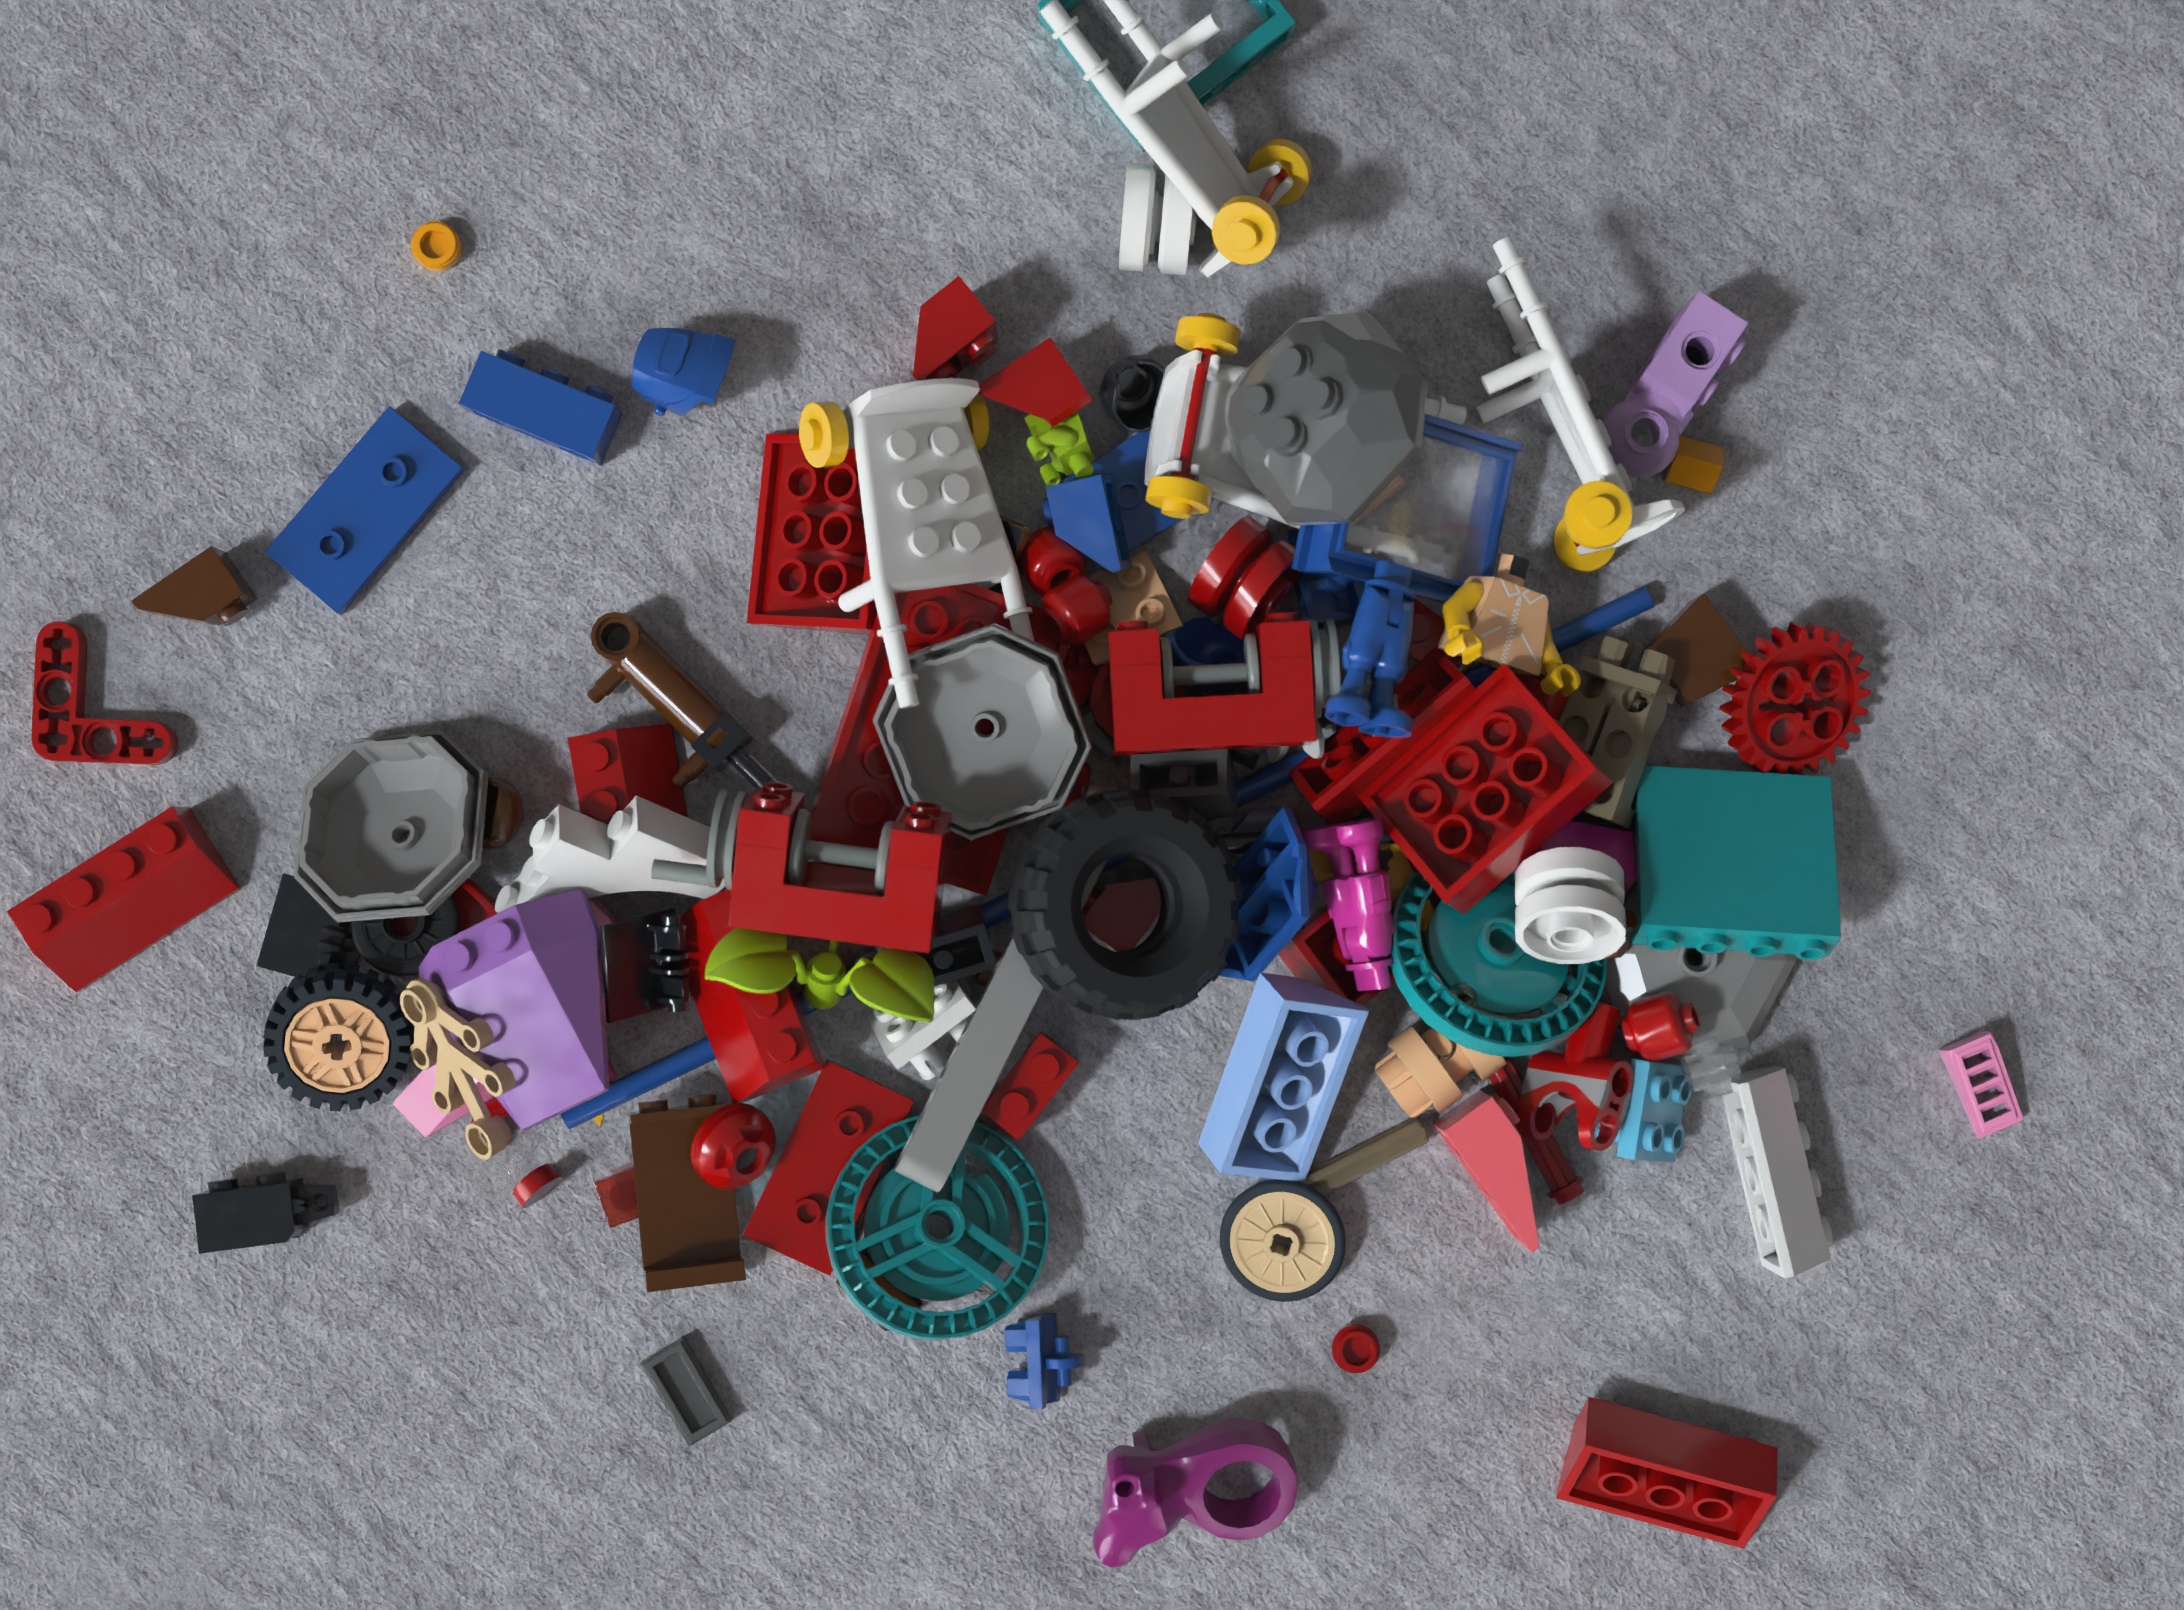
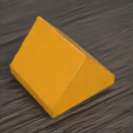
(1696, 465)

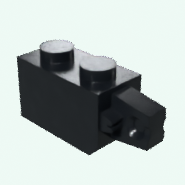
(958, 948)
(260, 1212)

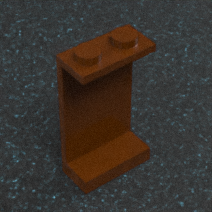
(683, 1221)

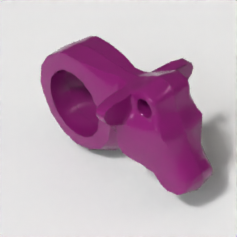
(1154, 1489)

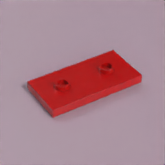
(832, 1125)

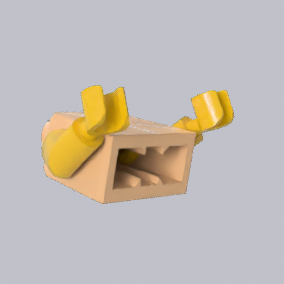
(1508, 624)

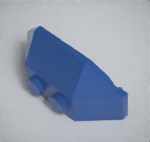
(1276, 896)

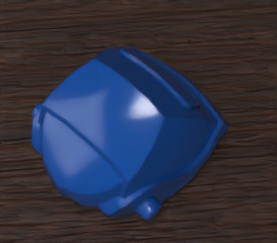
(680, 368)

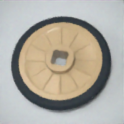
(1291, 1212)

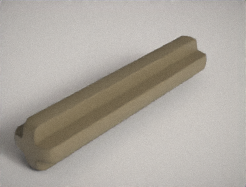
(1367, 1157)

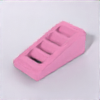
(1993, 1062)

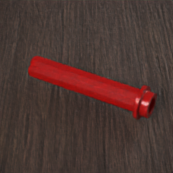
(1547, 1152)

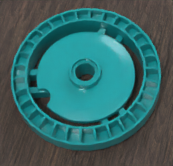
(1498, 982)
(932, 1266)

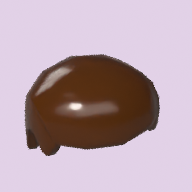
(502, 814)

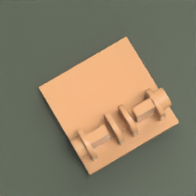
(1135, 597)

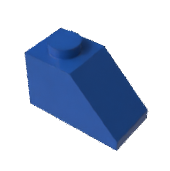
(1089, 519)

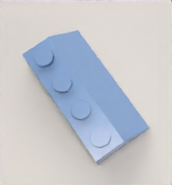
(1281, 1079)

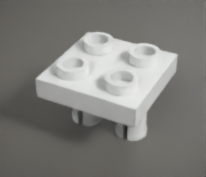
(913, 1040)

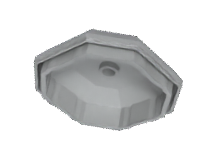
(979, 777)
(364, 808)
(1726, 988)

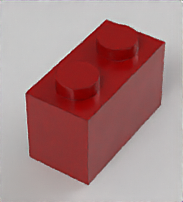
(1030, 1085)

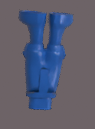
(1381, 647)

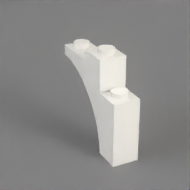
(611, 858)

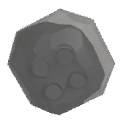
(1327, 417)

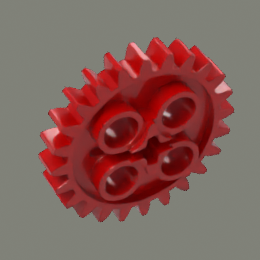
(1795, 660)

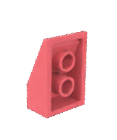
(1493, 1155)

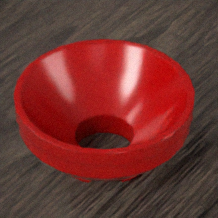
(724, 1138)

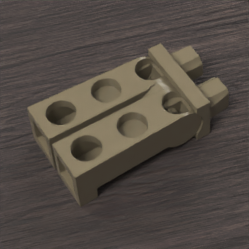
(1617, 719)

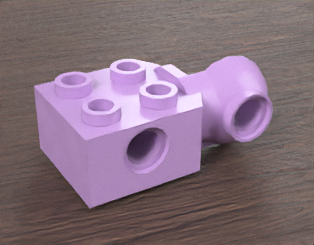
(1671, 386)

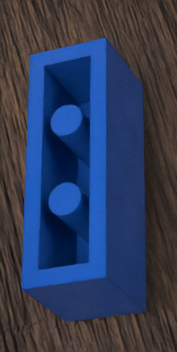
(541, 405)

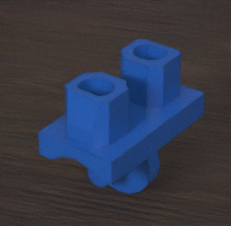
(1047, 1360)

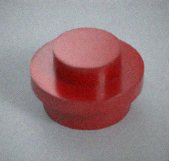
(1355, 1348)

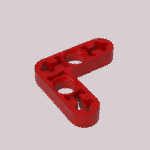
(78, 729)

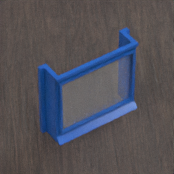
(1433, 517)

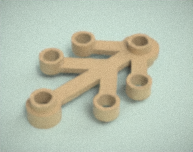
(427, 1010)

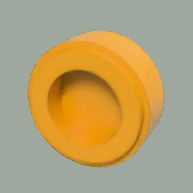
(436, 246)

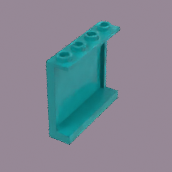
(1736, 862)

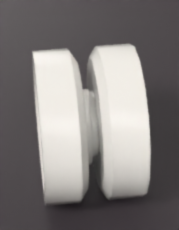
(1154, 219)
(1569, 905)

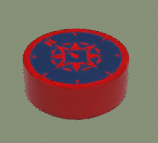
(536, 1185)

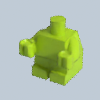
(1067, 445)

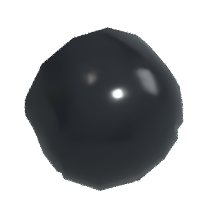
(1131, 392)

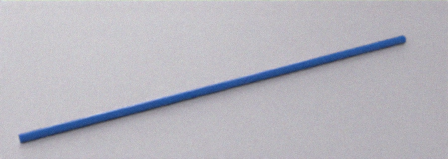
(997, 908)

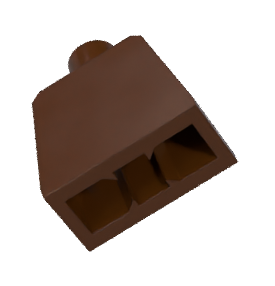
(1701, 649)

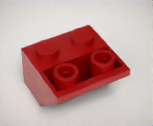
(953, 333)

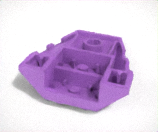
(540, 992)

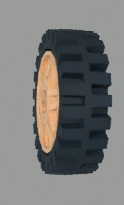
(305, 1044)

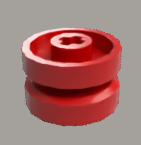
(1244, 577)

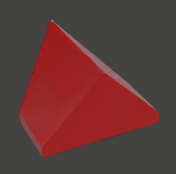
(1038, 385)

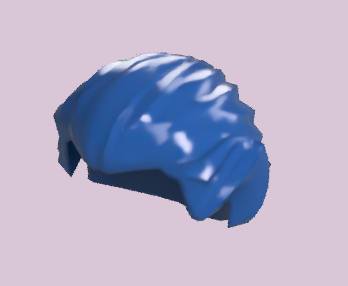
(1206, 644)

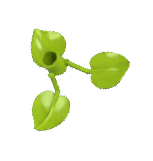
(759, 963)

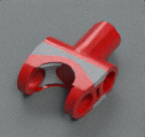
(1579, 1078)

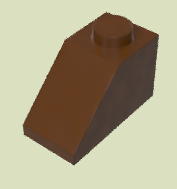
(201, 591)

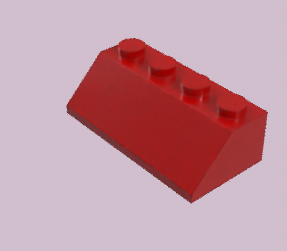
(1357, 758)
(124, 898)
(754, 1036)
(1668, 1473)

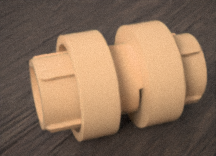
(1421, 1079)

